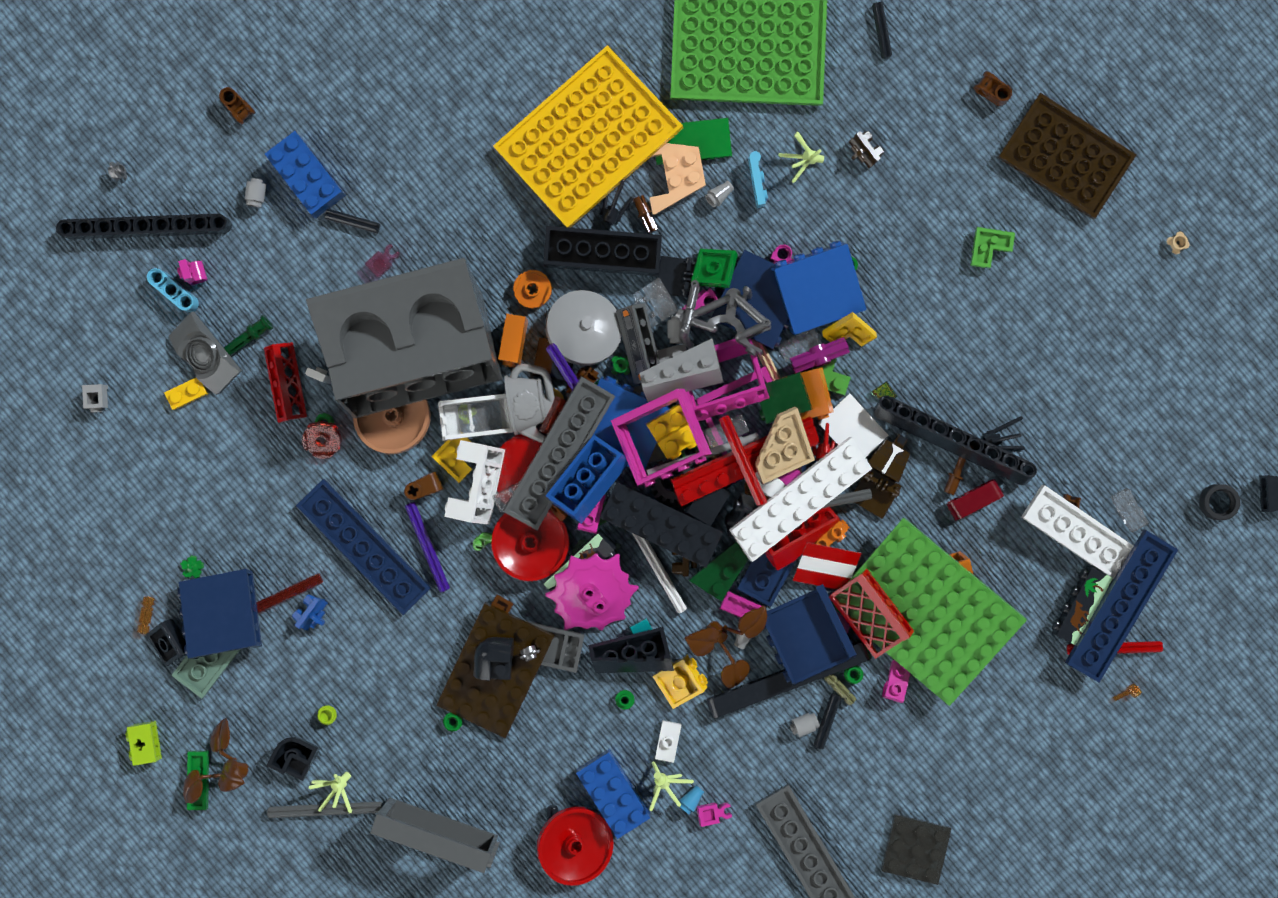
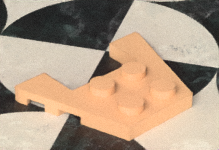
(682, 172)

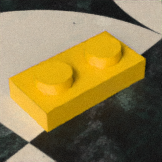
(185, 393)

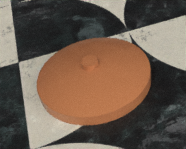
(396, 428)

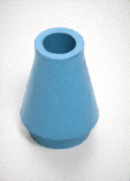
(691, 799)

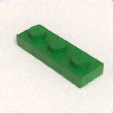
(199, 761)

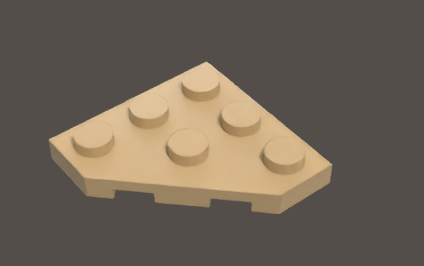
(784, 447)

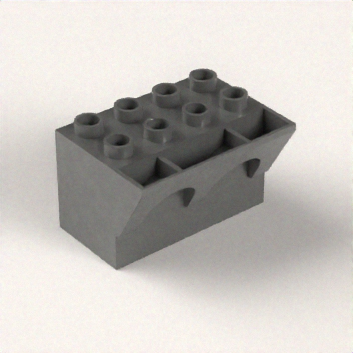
(405, 338)

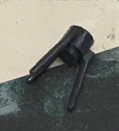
(611, 214)
(996, 439)

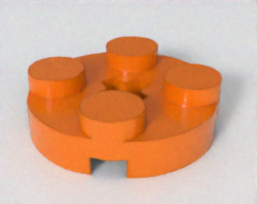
(542, 284)

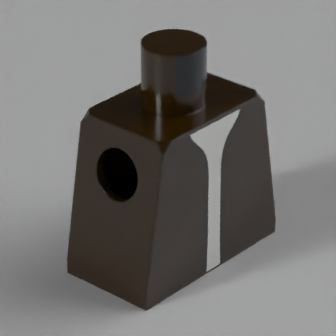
(890, 458)

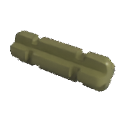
(844, 693)

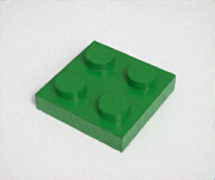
(714, 267)

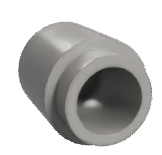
(255, 192)
(673, 329)
(804, 724)

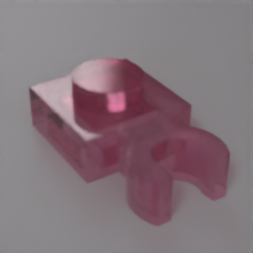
(380, 263)

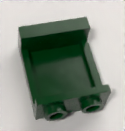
(783, 395)

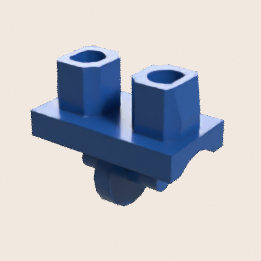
(312, 615)

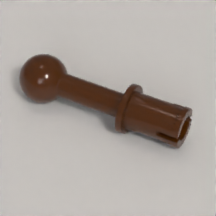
(954, 479)

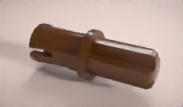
(645, 214)

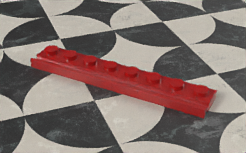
(724, 469)

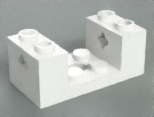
(484, 486)

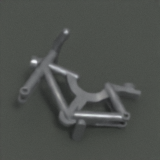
(732, 299)

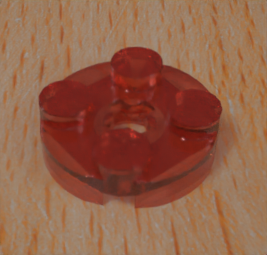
(325, 430)

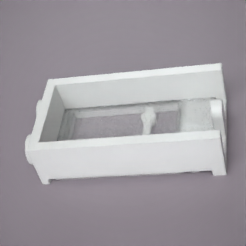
(474, 417)

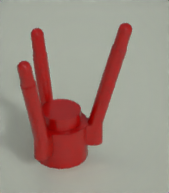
(824, 448)

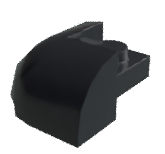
(494, 658)
(293, 757)

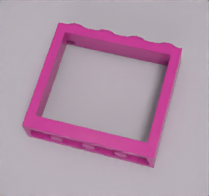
(726, 351)
(728, 388)
(629, 448)

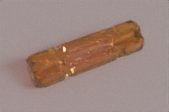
(145, 615)

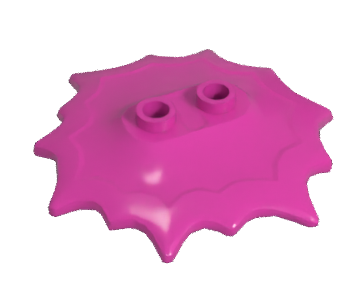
(606, 597)

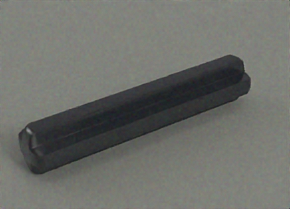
(882, 30)
(353, 221)
(827, 721)

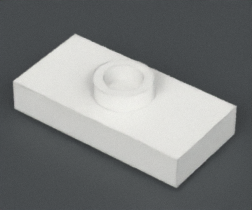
(318, 374)
(668, 741)

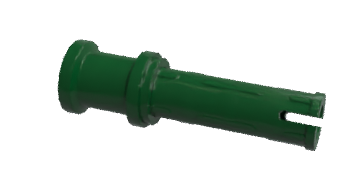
(252, 332)

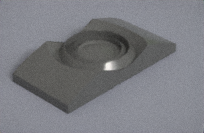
(203, 353)
(564, 649)

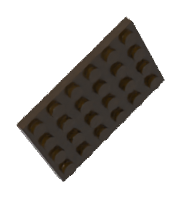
(1067, 156)
(496, 701)

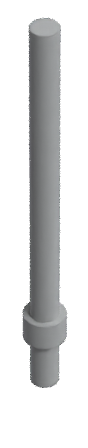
(715, 450)

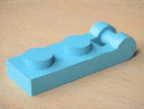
(757, 179)

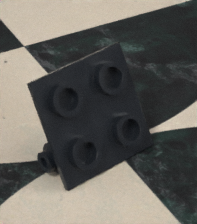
(677, 274)

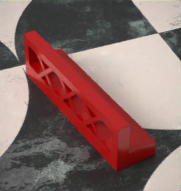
(279, 385)

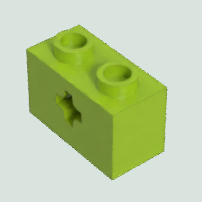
(146, 733)

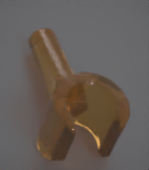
(1131, 689)

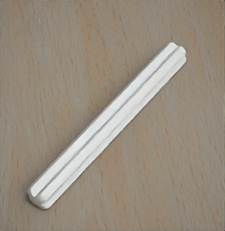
(661, 574)

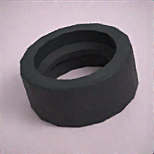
(1234, 502)

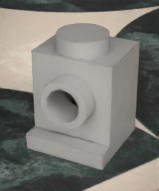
(90, 393)

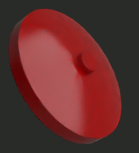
(517, 457)
(529, 552)
(575, 846)

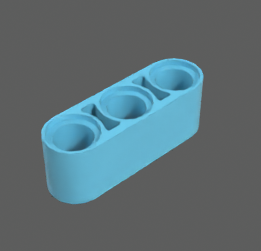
(165, 285)

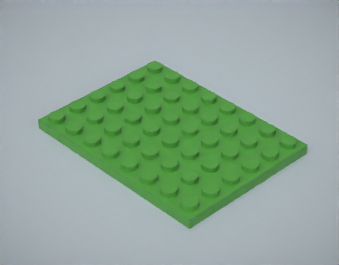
(749, 51)
(952, 612)

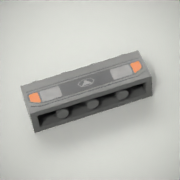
(637, 339)

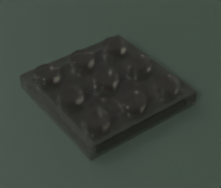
(916, 849)

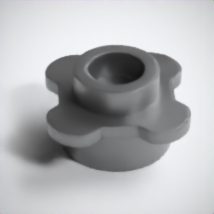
(117, 171)
(529, 653)

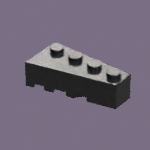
(632, 653)

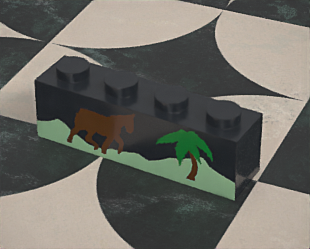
(597, 544)
(1081, 605)

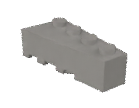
(686, 371)

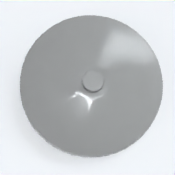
(583, 327)

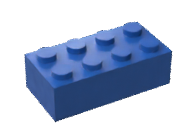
(305, 174)
(587, 479)
(613, 793)

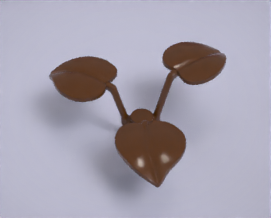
(703, 643)
(232, 772)

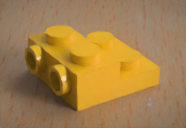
(672, 432)
(681, 683)

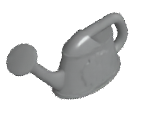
(527, 400)

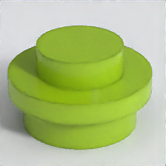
(327, 715)

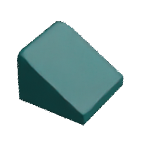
(641, 626)

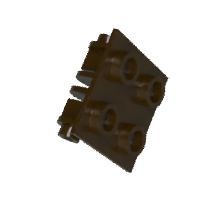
(882, 490)

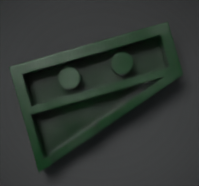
(721, 571)

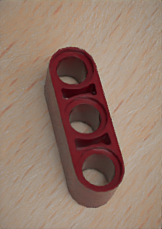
(975, 499)

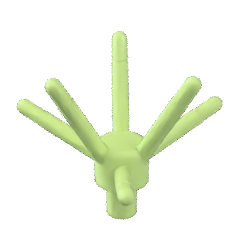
(809, 157)
(662, 782)
(338, 786)

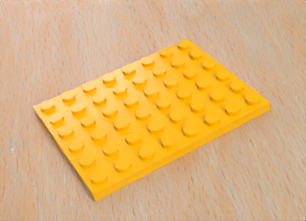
(588, 137)

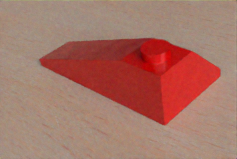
(793, 544)

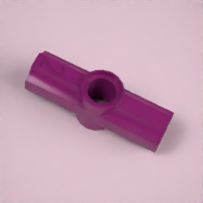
(819, 355)

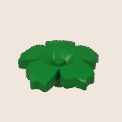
(192, 567)

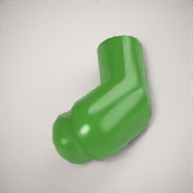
(482, 540)

